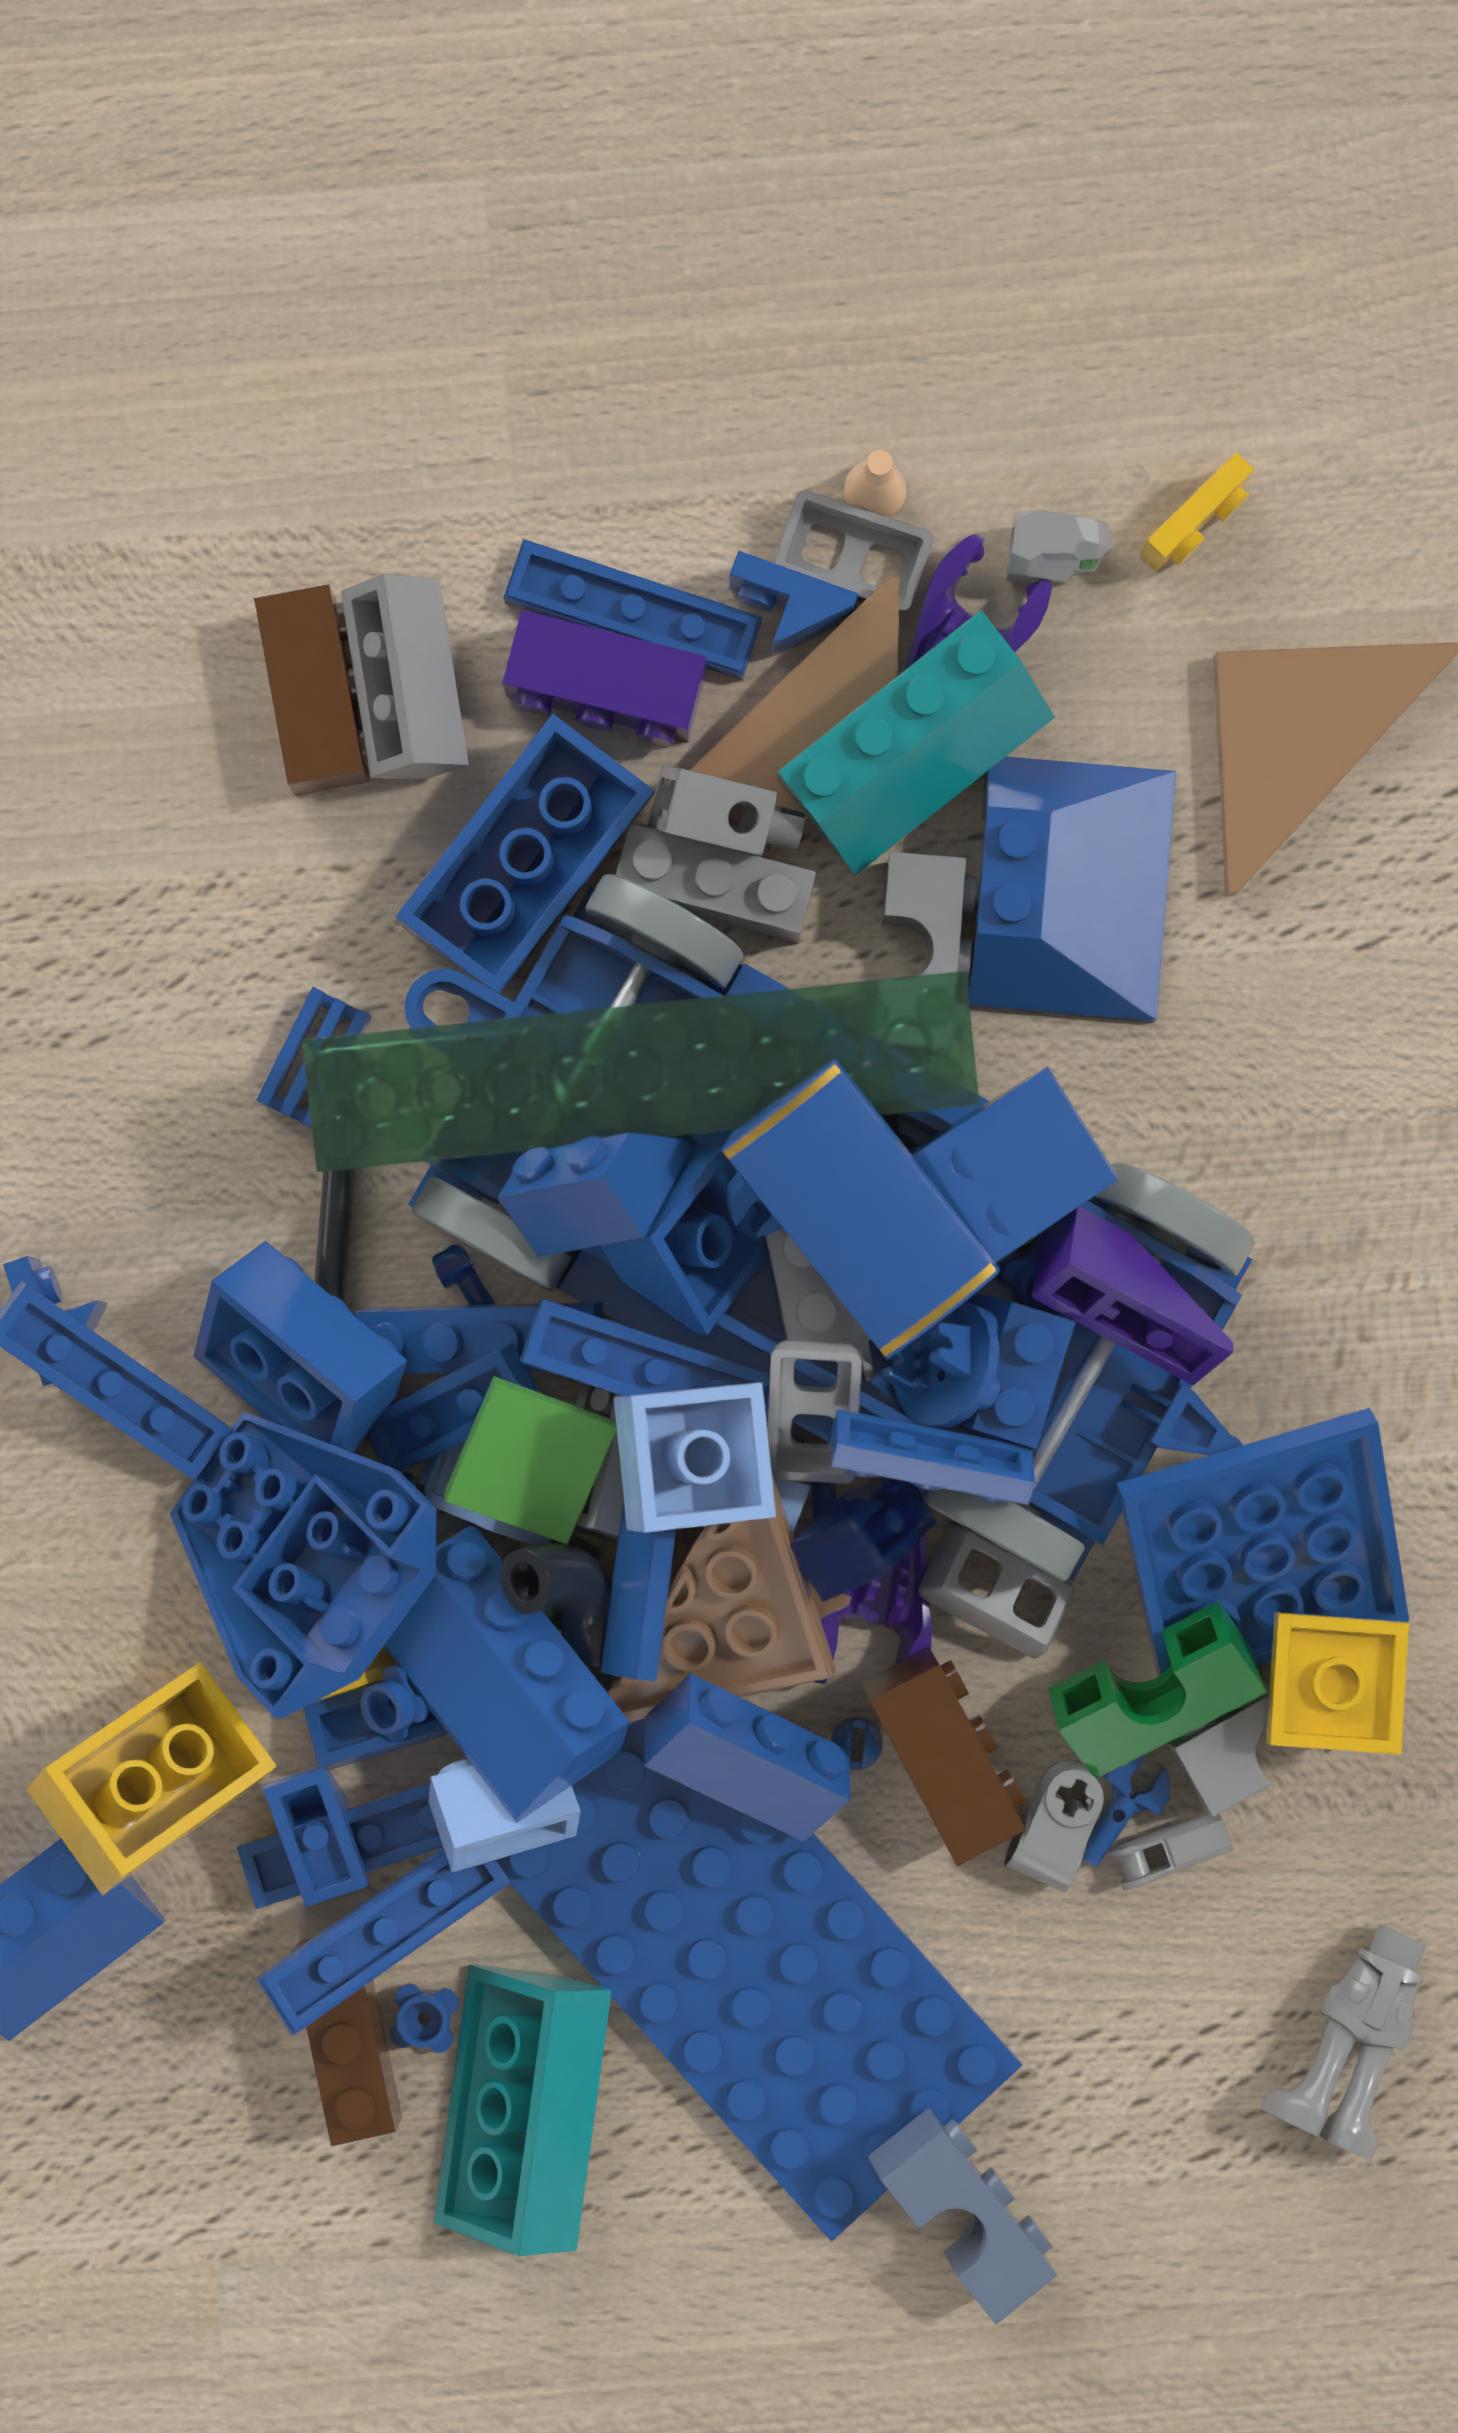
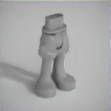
(1369, 2007)

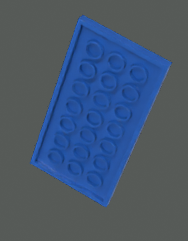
(761, 1978)

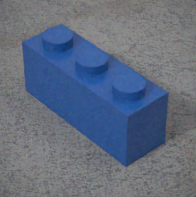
(747, 1757)

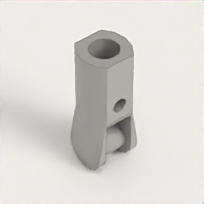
(1181, 1845)

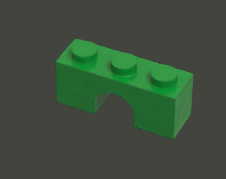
(1119, 1720)

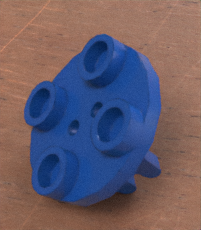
(948, 1369)

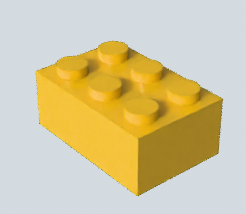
(150, 1777)

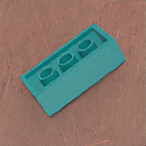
(917, 743)
(522, 2109)

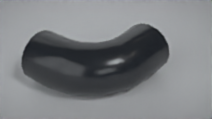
(566, 1580)

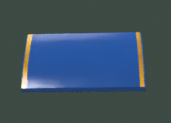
(860, 1208)

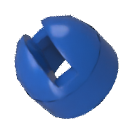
(872, 1740)

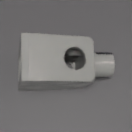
(699, 808)

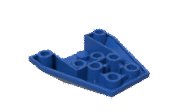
(303, 1558)

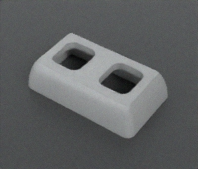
(861, 532)
(787, 1399)
(995, 1611)

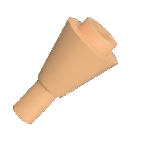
(876, 485)

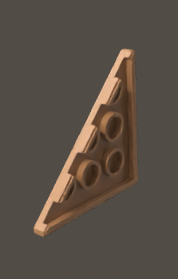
(811, 699)
(1295, 730)
(736, 1617)

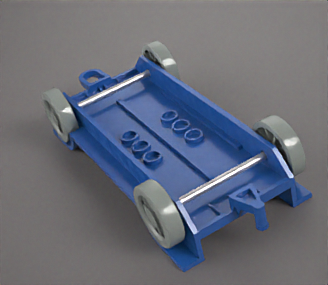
(1107, 1402)

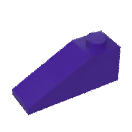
(1125, 1295)

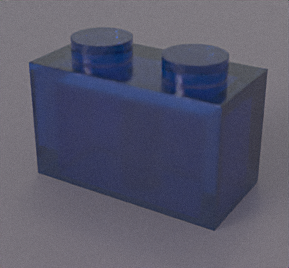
(862, 1535)

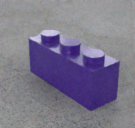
(604, 678)

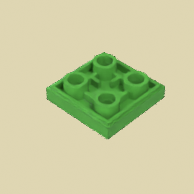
(530, 1460)

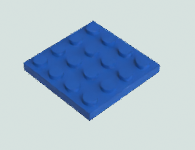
(1268, 1531)

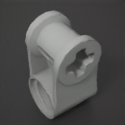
(1056, 1834)

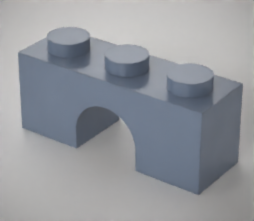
(931, 2173)

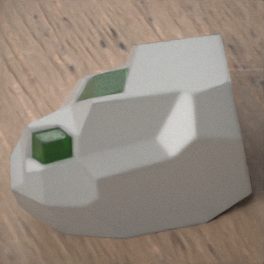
(1055, 546)

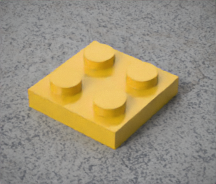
(1337, 1683)

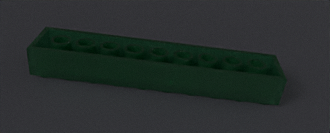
(633, 1069)

